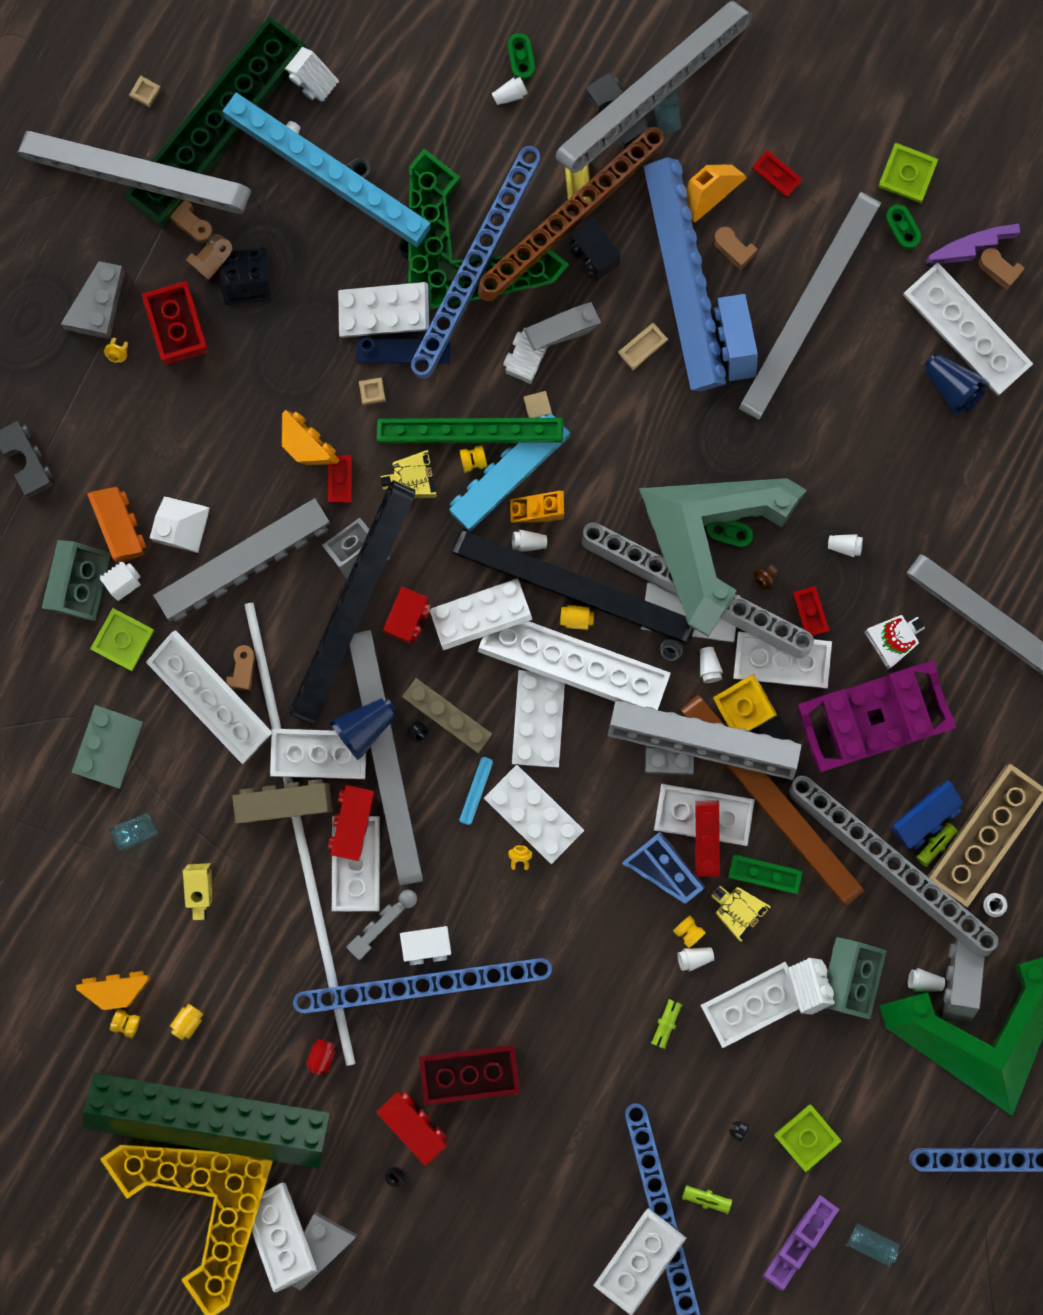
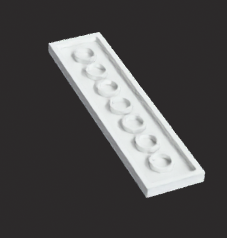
(577, 664)

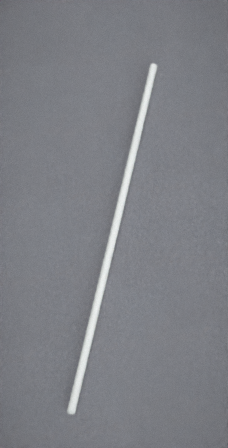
(301, 840)

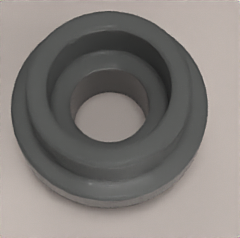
(671, 649)

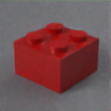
(406, 616)

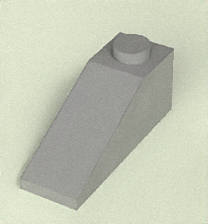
(563, 326)

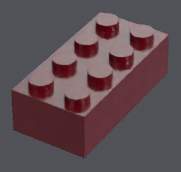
(469, 1074)

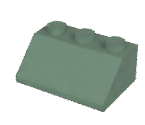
(75, 580)
(107, 746)
(855, 976)

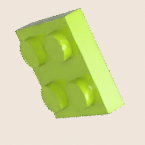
(908, 173)
(122, 639)
(807, 1138)

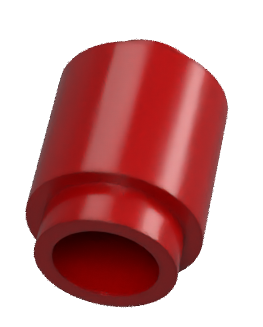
(321, 1057)

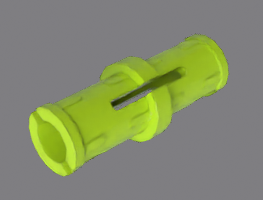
(947, 833)
(666, 1023)
(707, 1199)

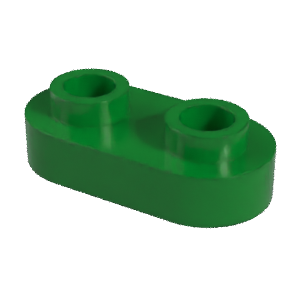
(521, 57)
(904, 227)
(729, 532)

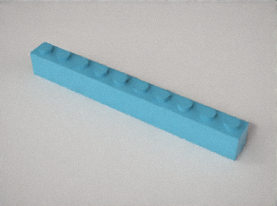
(326, 170)

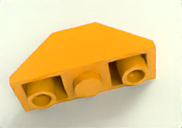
(710, 187)
(304, 442)
(537, 508)
(114, 991)

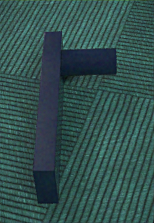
(395, 351)

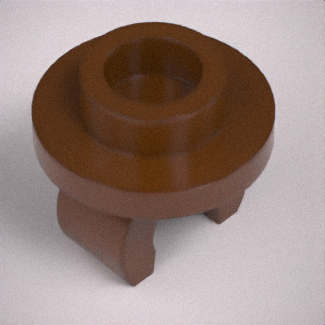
(764, 578)

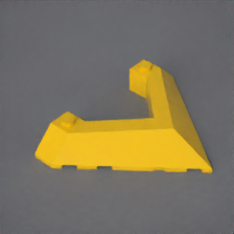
(237, 1190)

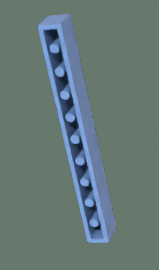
(685, 274)

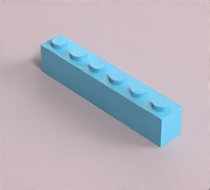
(501, 480)

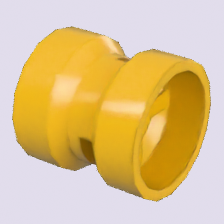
(478, 457)
(689, 931)
(120, 1020)

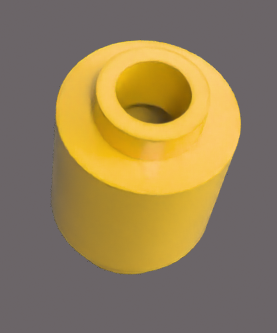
(576, 617)
(186, 1022)

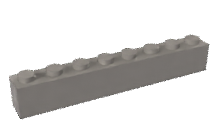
(242, 560)
(704, 740)

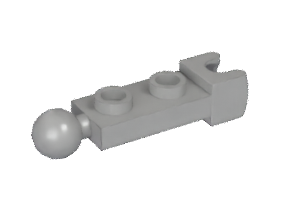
(361, 945)

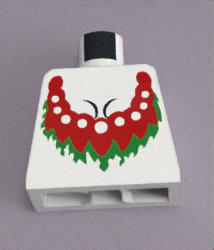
(894, 638)

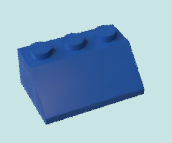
(927, 816)

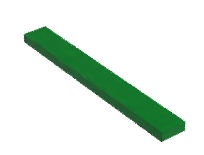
(470, 430)

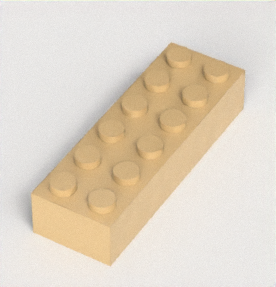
(987, 835)

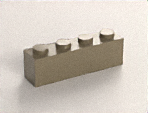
(447, 716)
(282, 803)

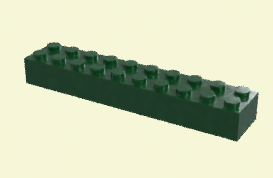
(205, 132)
(206, 1120)

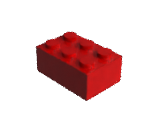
(175, 323)
(413, 1127)

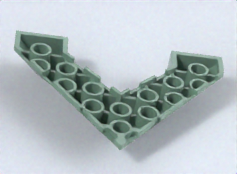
(679, 523)

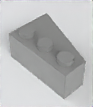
(97, 302)
(964, 983)
(325, 1242)

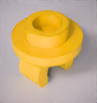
(115, 352)
(520, 853)

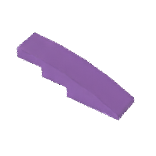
(966, 247)
(800, 1243)

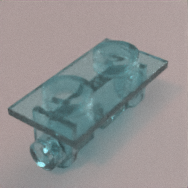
(873, 1245)

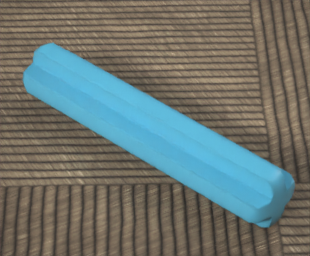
(476, 791)

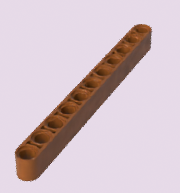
(566, 222)
(787, 819)

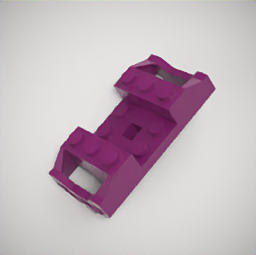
(900, 707)

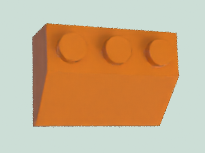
(117, 524)

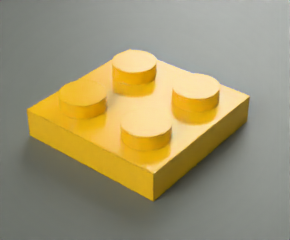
(745, 705)

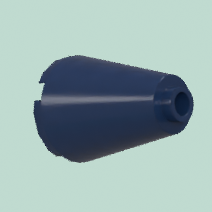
(956, 384)
(364, 725)

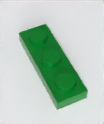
(765, 874)

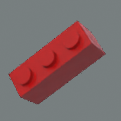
(351, 823)
(707, 838)

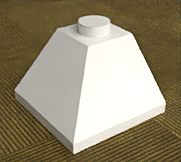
(179, 524)

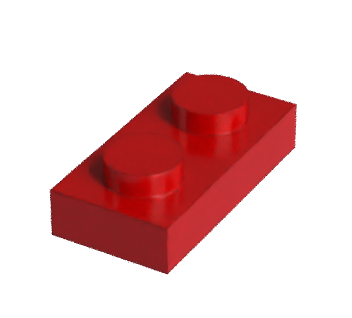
(777, 174)
(340, 480)
(810, 611)

